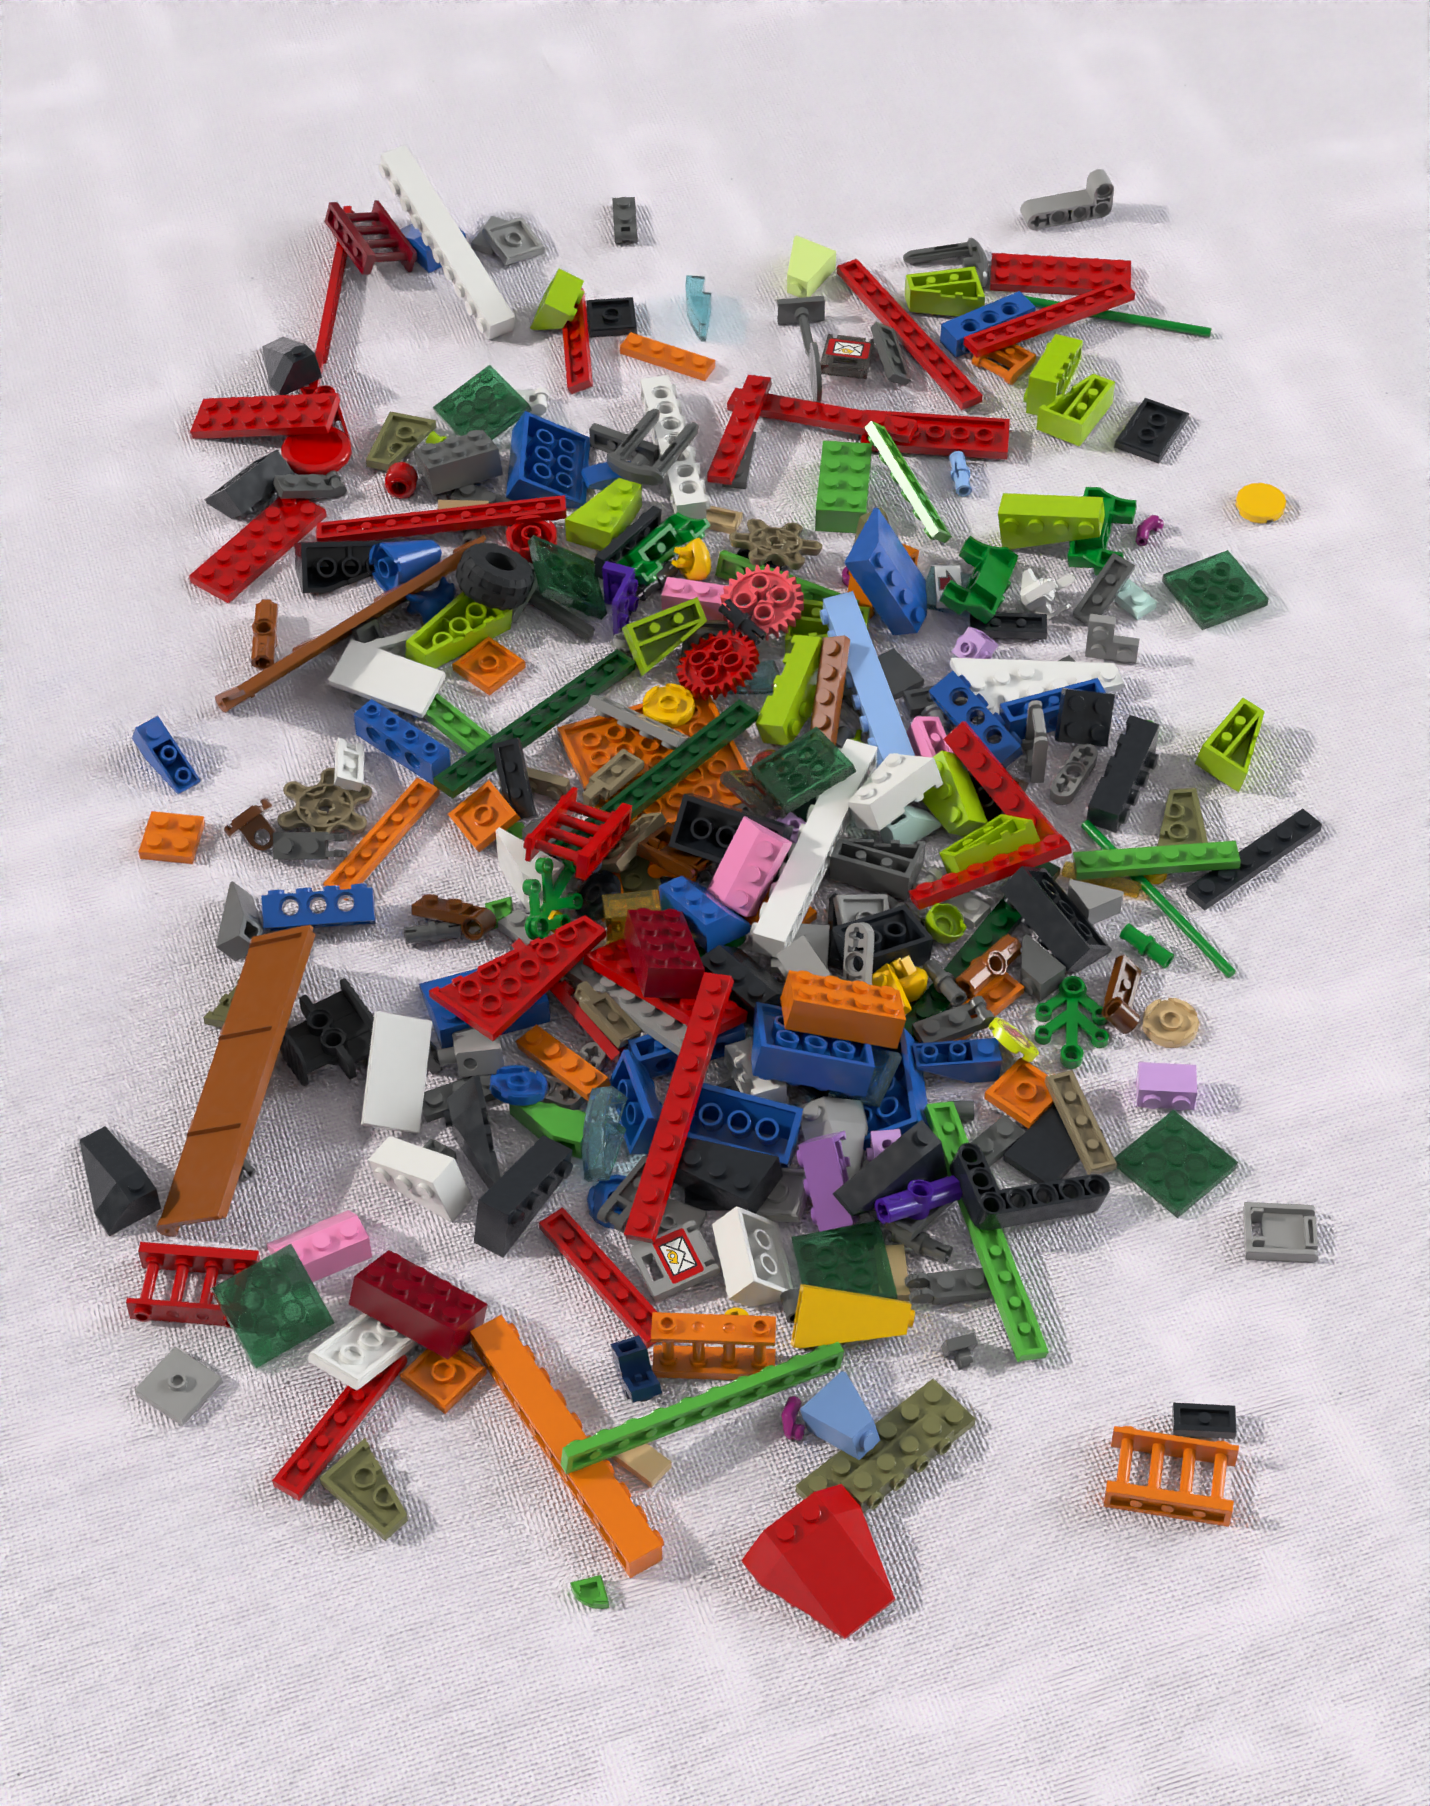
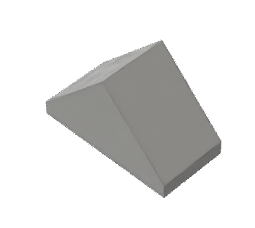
(1095, 901)

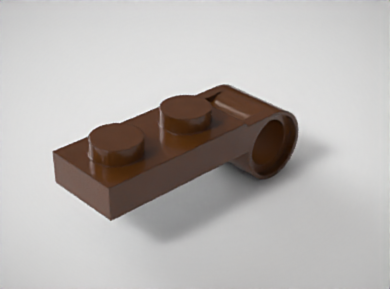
(474, 920)
(1121, 995)

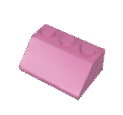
(681, 590)
(749, 867)
(328, 1245)

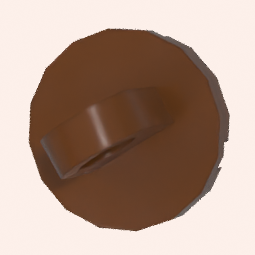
(250, 822)

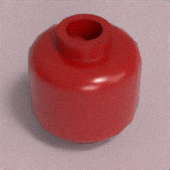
(401, 480)

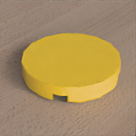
(1260, 502)
(669, 705)

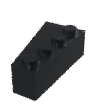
(1124, 775)
(728, 1174)
(520, 1195)

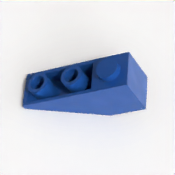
(164, 755)
(961, 1060)

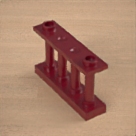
(360, 249)

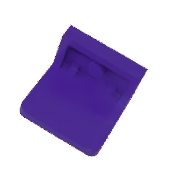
(620, 592)

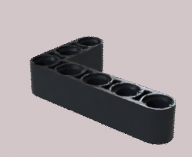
(1025, 1204)

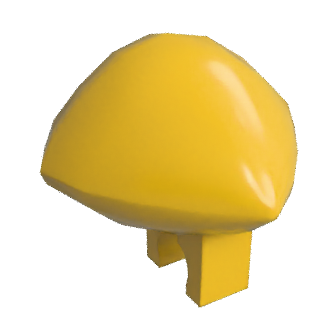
(693, 560)
(911, 978)

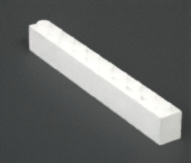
(447, 242)
(810, 856)

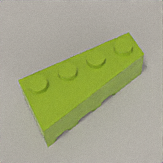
(1052, 372)
(1048, 519)
(456, 631)
(793, 693)

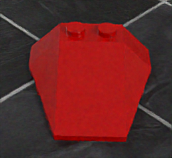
(823, 1562)

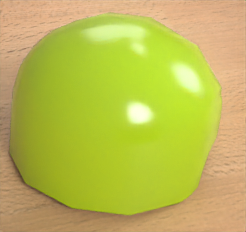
(945, 923)

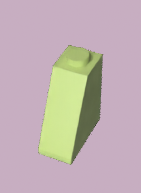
(808, 267)

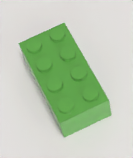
(843, 486)

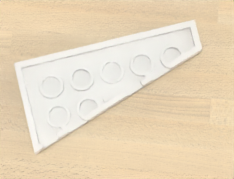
(1013, 679)

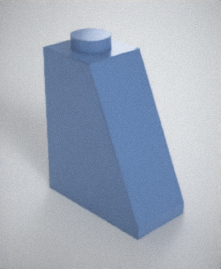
(841, 1417)

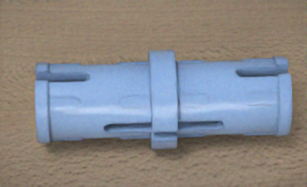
(960, 474)

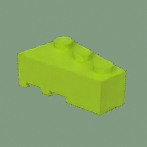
(944, 292)
(1078, 411)
(956, 800)
(996, 837)

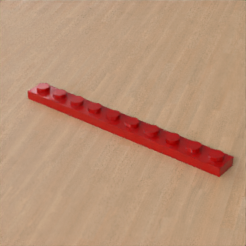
(910, 334)
(440, 520)
(678, 1108)

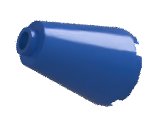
(402, 561)

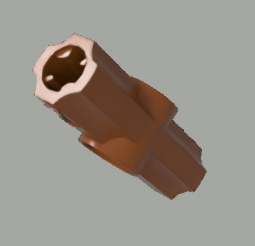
(264, 634)
(989, 965)

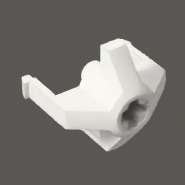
(1039, 593)

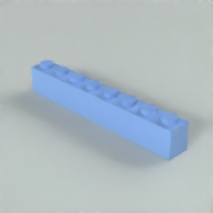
(866, 678)

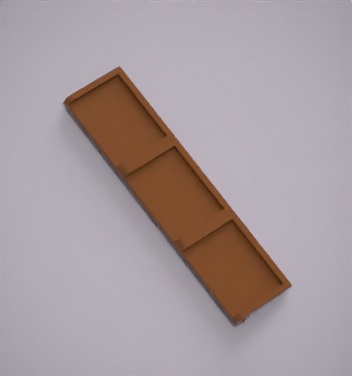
(312, 647)
(237, 1080)

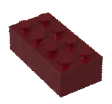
(663, 953)
(417, 1304)

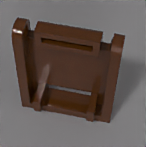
(669, 858)

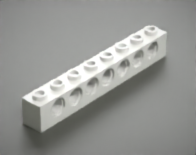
(682, 478)

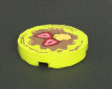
(1013, 1039)

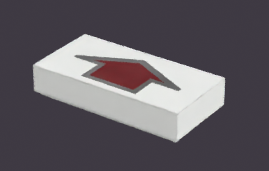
(942, 576)

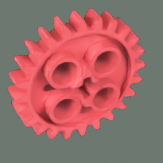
(763, 601)

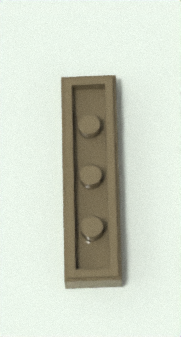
(1080, 1123)

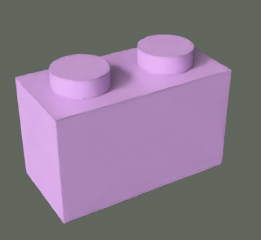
(1166, 1085)

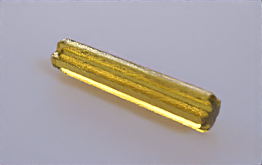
(1130, 887)

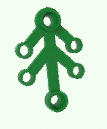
(537, 923)
(1072, 991)

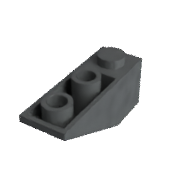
(238, 923)

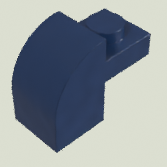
(635, 1370)

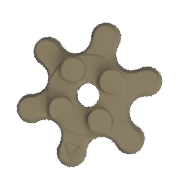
(775, 544)
(325, 793)

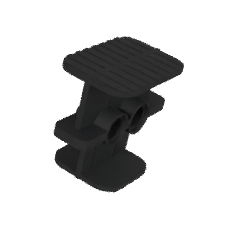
(333, 1034)

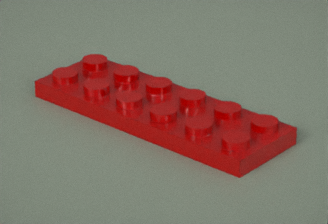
(1055, 274)
(265, 416)
(950, 433)
(257, 547)
(615, 964)

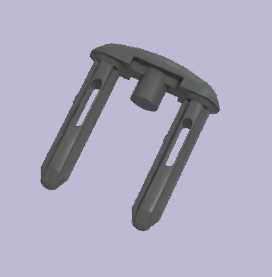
(971, 247)
(638, 468)

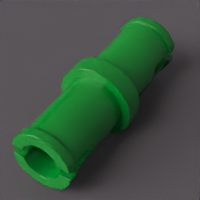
(1146, 945)

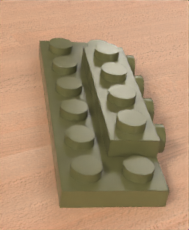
(909, 1439)

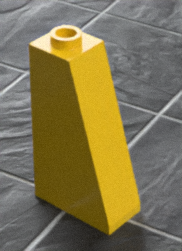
(843, 1316)

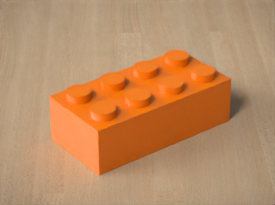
(842, 1009)

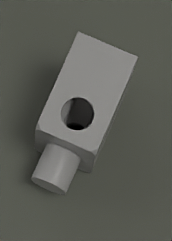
(473, 1053)

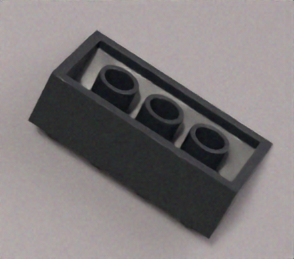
(708, 826)
(1054, 918)

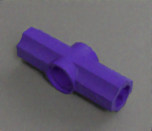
(918, 1199)

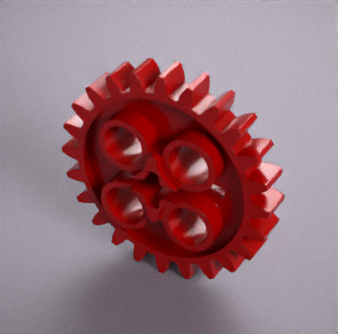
(718, 665)

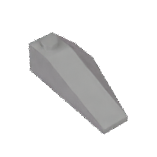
(834, 1115)

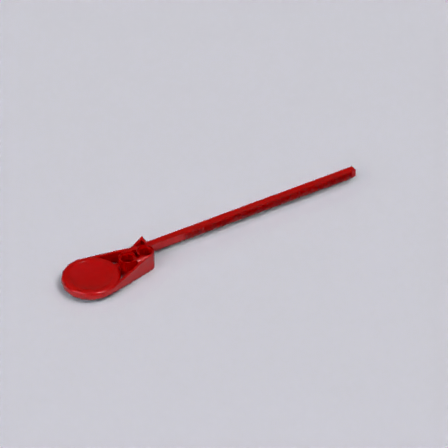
(330, 451)

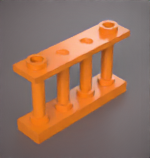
(711, 1362)
(1169, 1503)

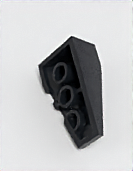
(290, 365)
(332, 565)
(471, 1129)
(909, 1158)
(116, 1182)

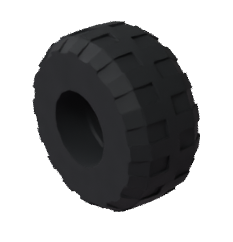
(495, 576)

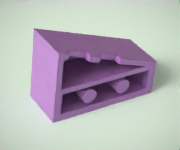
(824, 1174)

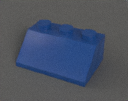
(705, 915)
(642, 1105)

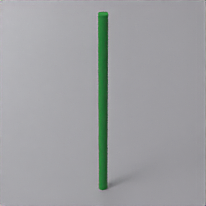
(1136, 319)
(1166, 907)

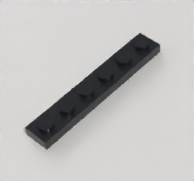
(1255, 859)

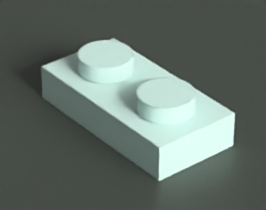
(1135, 600)

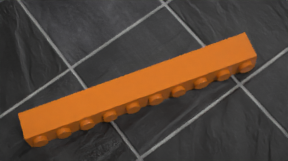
(553, 1427)

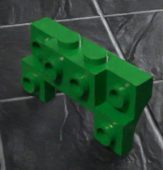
(660, 545)
(1092, 551)
(987, 582)

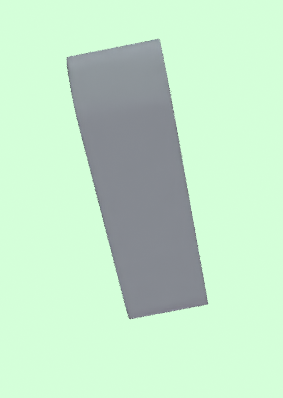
(1073, 206)

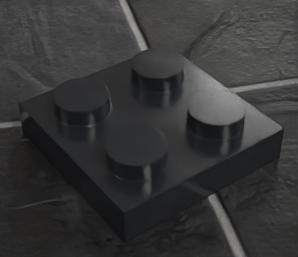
(1084, 717)

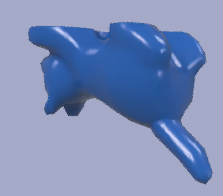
(432, 601)

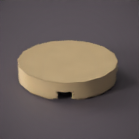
(1170, 1023)

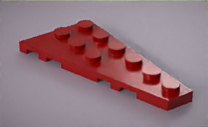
(514, 981)

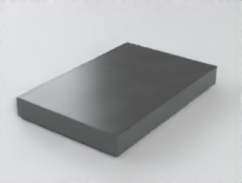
(899, 676)

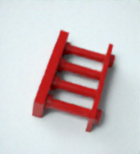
(594, 847)
(185, 1260)

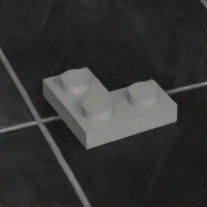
(1105, 645)

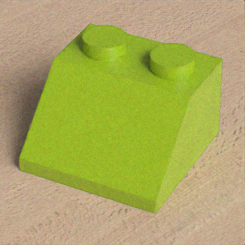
(558, 302)

